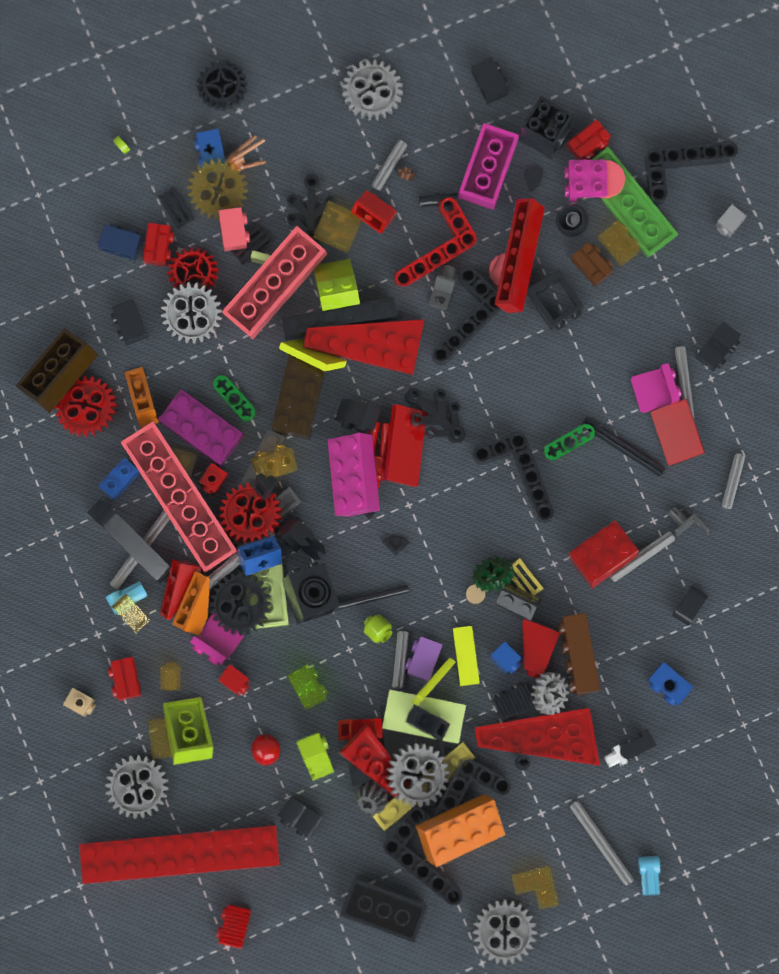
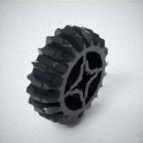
(214, 86)

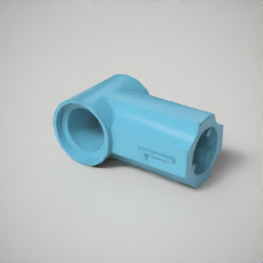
(135, 592)
(649, 868)

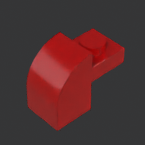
(350, 727)

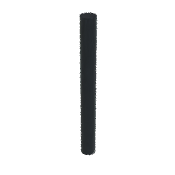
(373, 597)

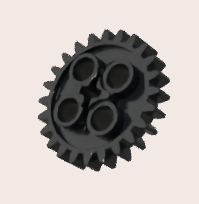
(255, 612)

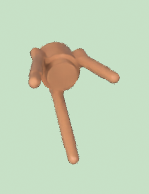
(237, 155)

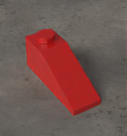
(177, 584)

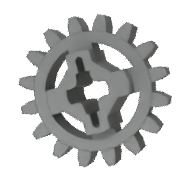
(550, 693)

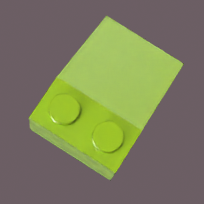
(336, 284)
(188, 731)

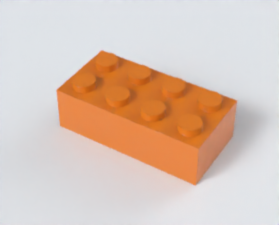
(460, 830)

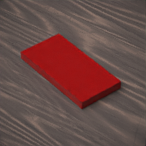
(404, 447)

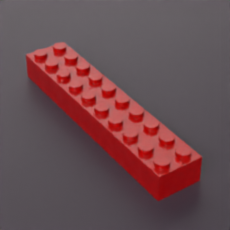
(179, 854)

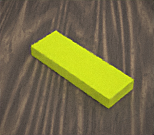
(466, 656)
(433, 681)

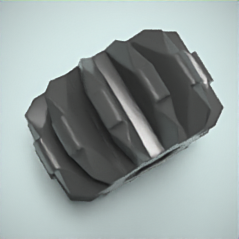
(370, 798)

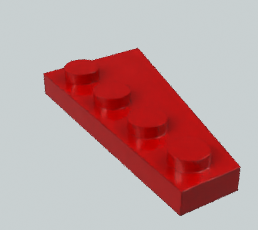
(370, 757)

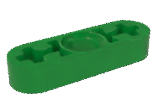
(239, 412)
(584, 439)

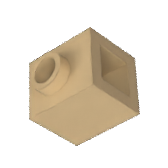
(79, 703)

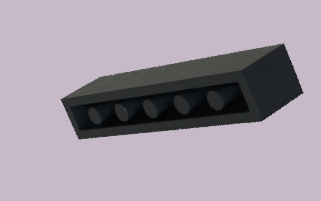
(366, 312)

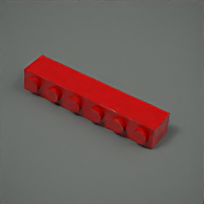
(519, 255)

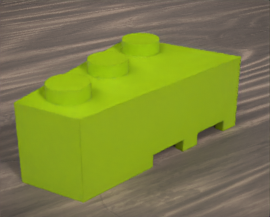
(315, 757)

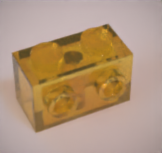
(274, 463)

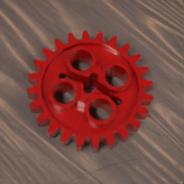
(80, 422)
(233, 511)

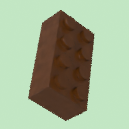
(580, 654)

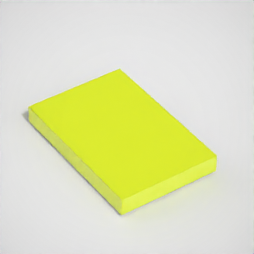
(318, 359)

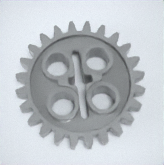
(364, 75)
(174, 313)
(119, 791)
(414, 793)
(486, 932)

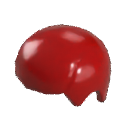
(265, 749)

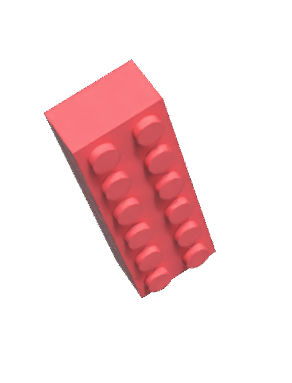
(274, 282)

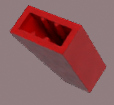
(537, 647)

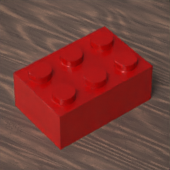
(603, 554)

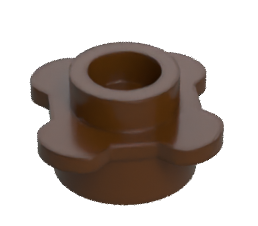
(406, 173)

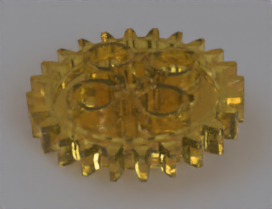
(200, 183)

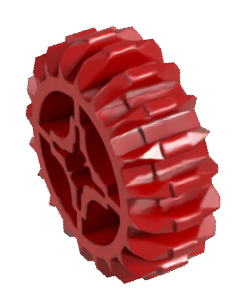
(197, 264)

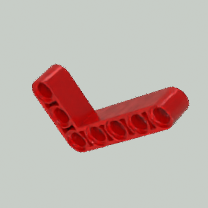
(440, 250)

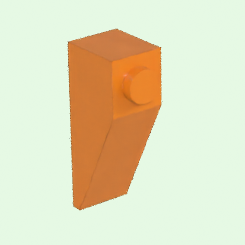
(141, 397)
(194, 606)

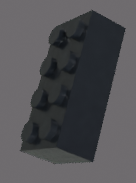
(383, 910)

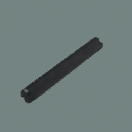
(625, 448)

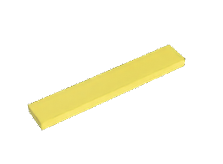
(396, 809)

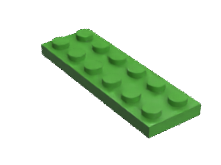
(638, 212)

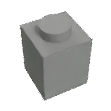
(730, 221)

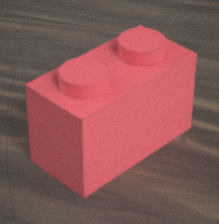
(233, 230)

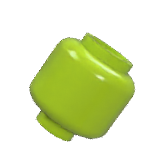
(377, 628)

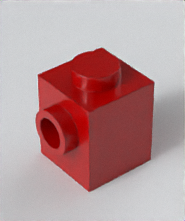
(213, 479)

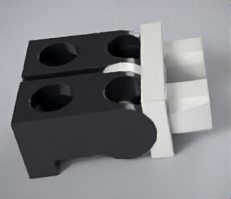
(630, 750)

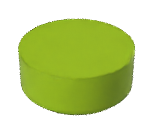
(121, 145)

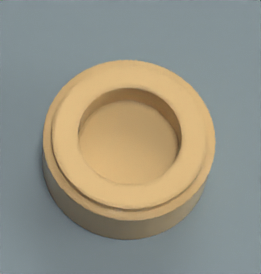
(475, 595)

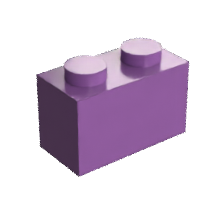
(424, 659)

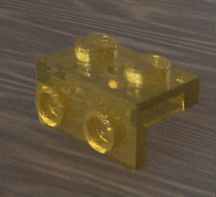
(619, 243)

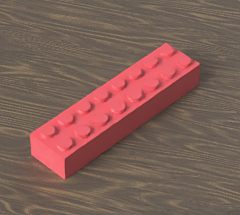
(179, 497)

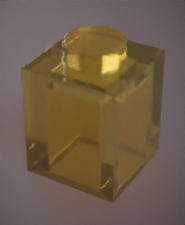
(170, 677)

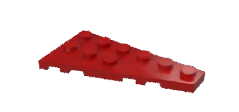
(377, 344)
(556, 736)

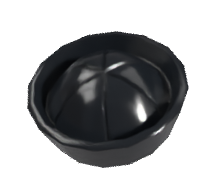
(578, 220)

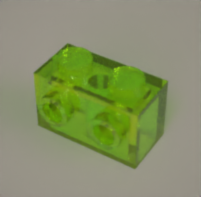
(307, 687)

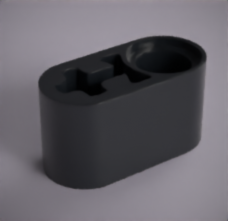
(690, 605)

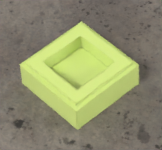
(259, 257)

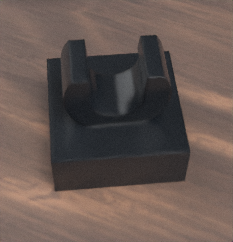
(264, 486)

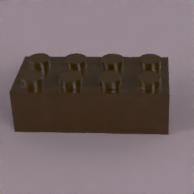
(56, 370)
(298, 399)

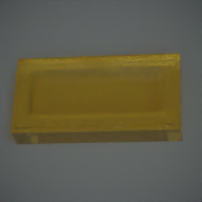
(130, 613)
(159, 739)

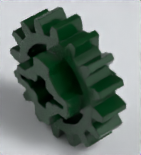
(493, 574)

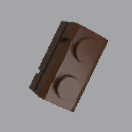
(592, 264)

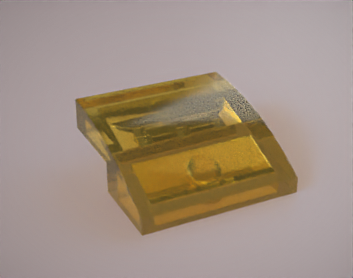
(337, 227)

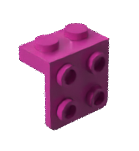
(586, 179)
(656, 389)
(216, 642)

